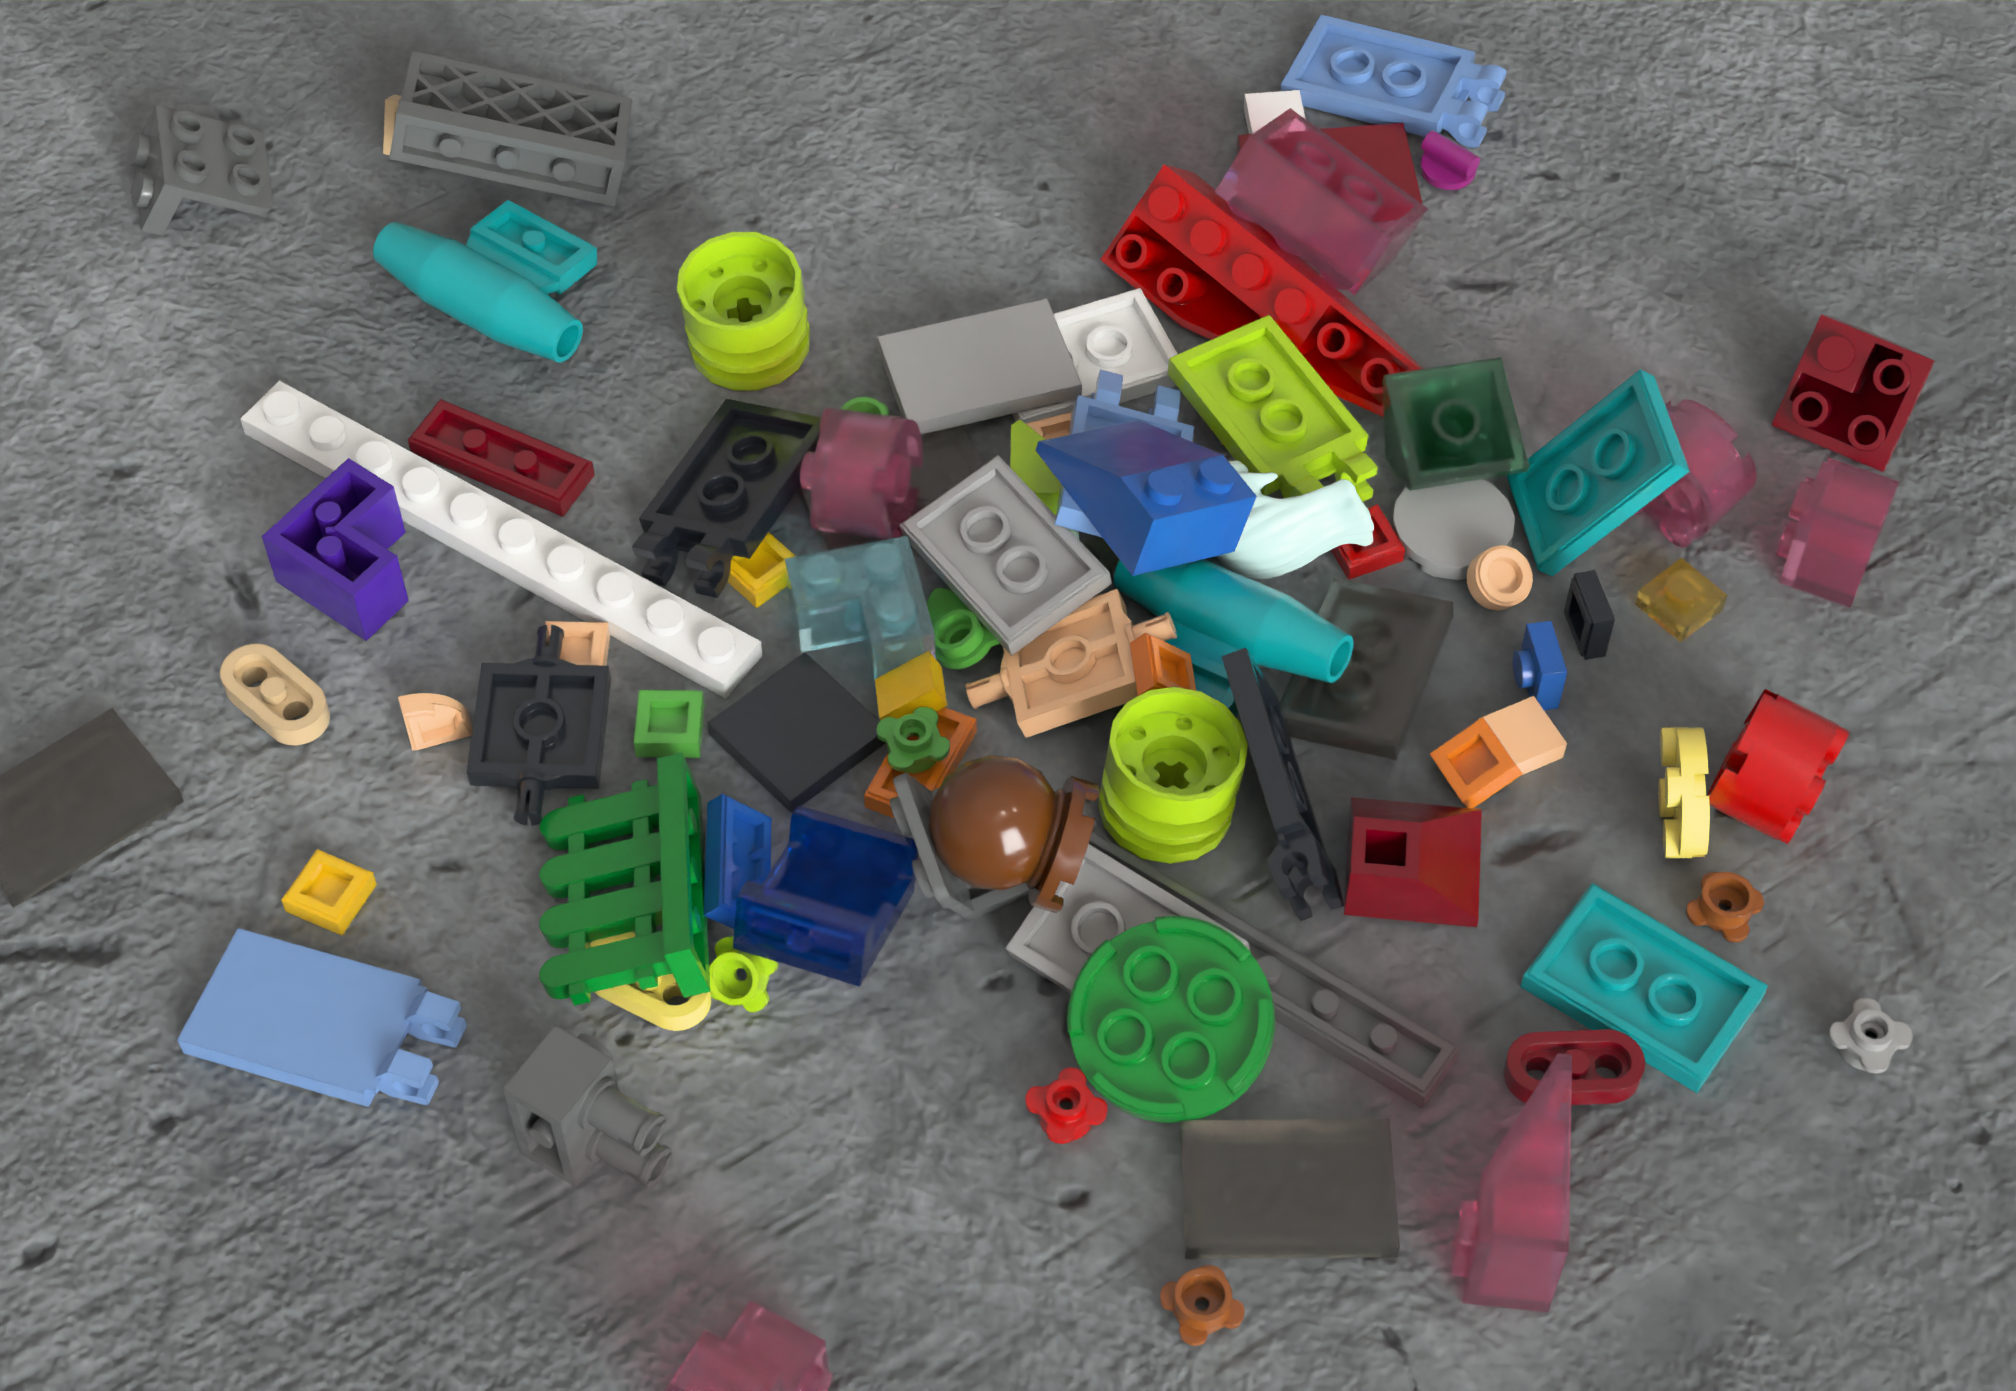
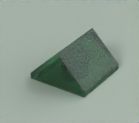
(1451, 424)

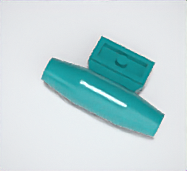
(497, 278)
(1226, 612)

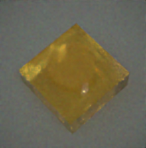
(1681, 599)

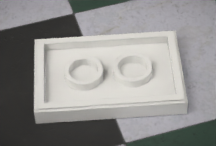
(1113, 336)

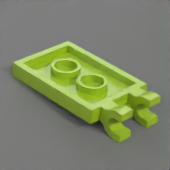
(1273, 410)

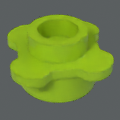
(732, 990)

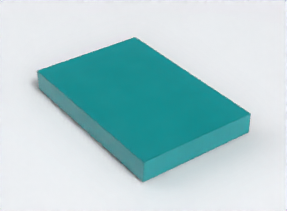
(1598, 473)
(1645, 980)

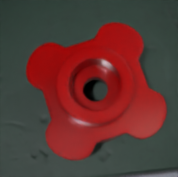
(1060, 1124)

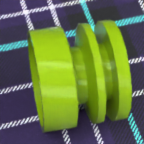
(744, 310)
(1172, 774)

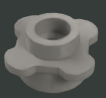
(1865, 1052)

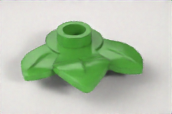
(958, 633)

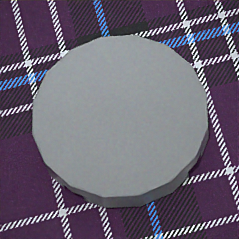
(1452, 525)

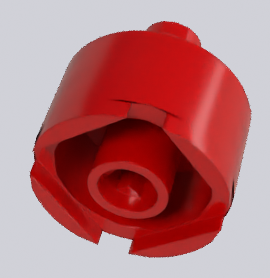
(1776, 766)

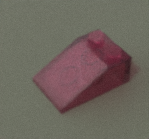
(1518, 1225)

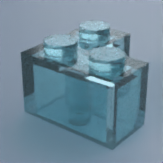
(862, 596)

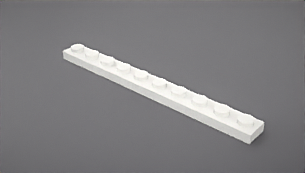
(511, 542)

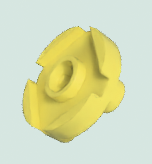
(1684, 792)

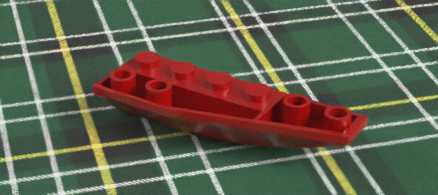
(1227, 272)

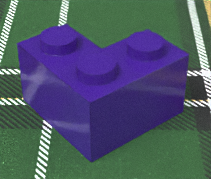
(337, 550)

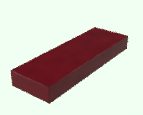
(501, 457)

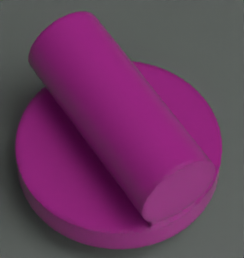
(1447, 163)

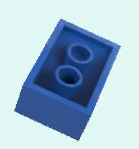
(1152, 493)

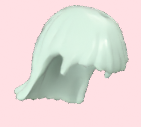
(1296, 529)

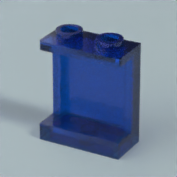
(828, 897)

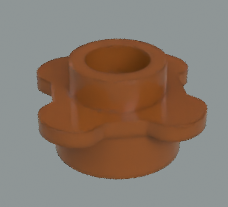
(1729, 890)
(1205, 1284)

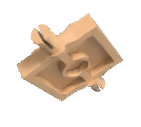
(1072, 667)

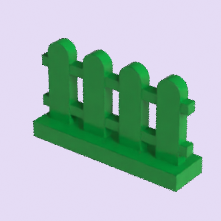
(672, 902)

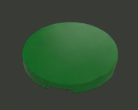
(1171, 1019)

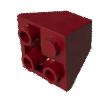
(1853, 392)
(1413, 862)

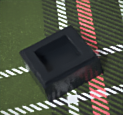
(1589, 615)

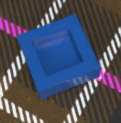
(1540, 665)

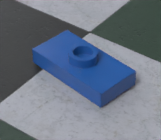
(735, 852)

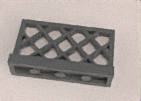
(505, 148)

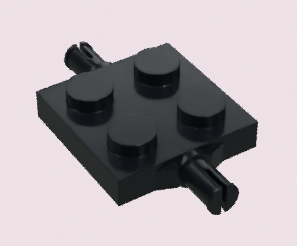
(539, 725)

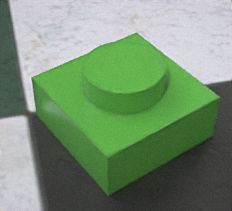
(669, 723)

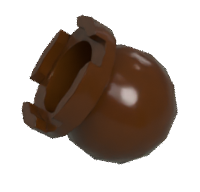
(1007, 827)

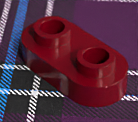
(1589, 1051)

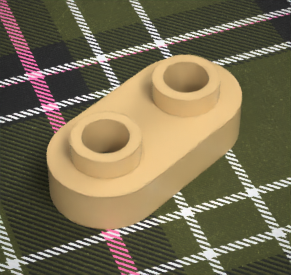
(279, 698)

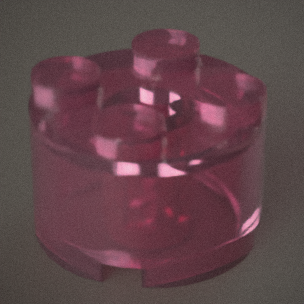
(863, 473)
(1715, 478)

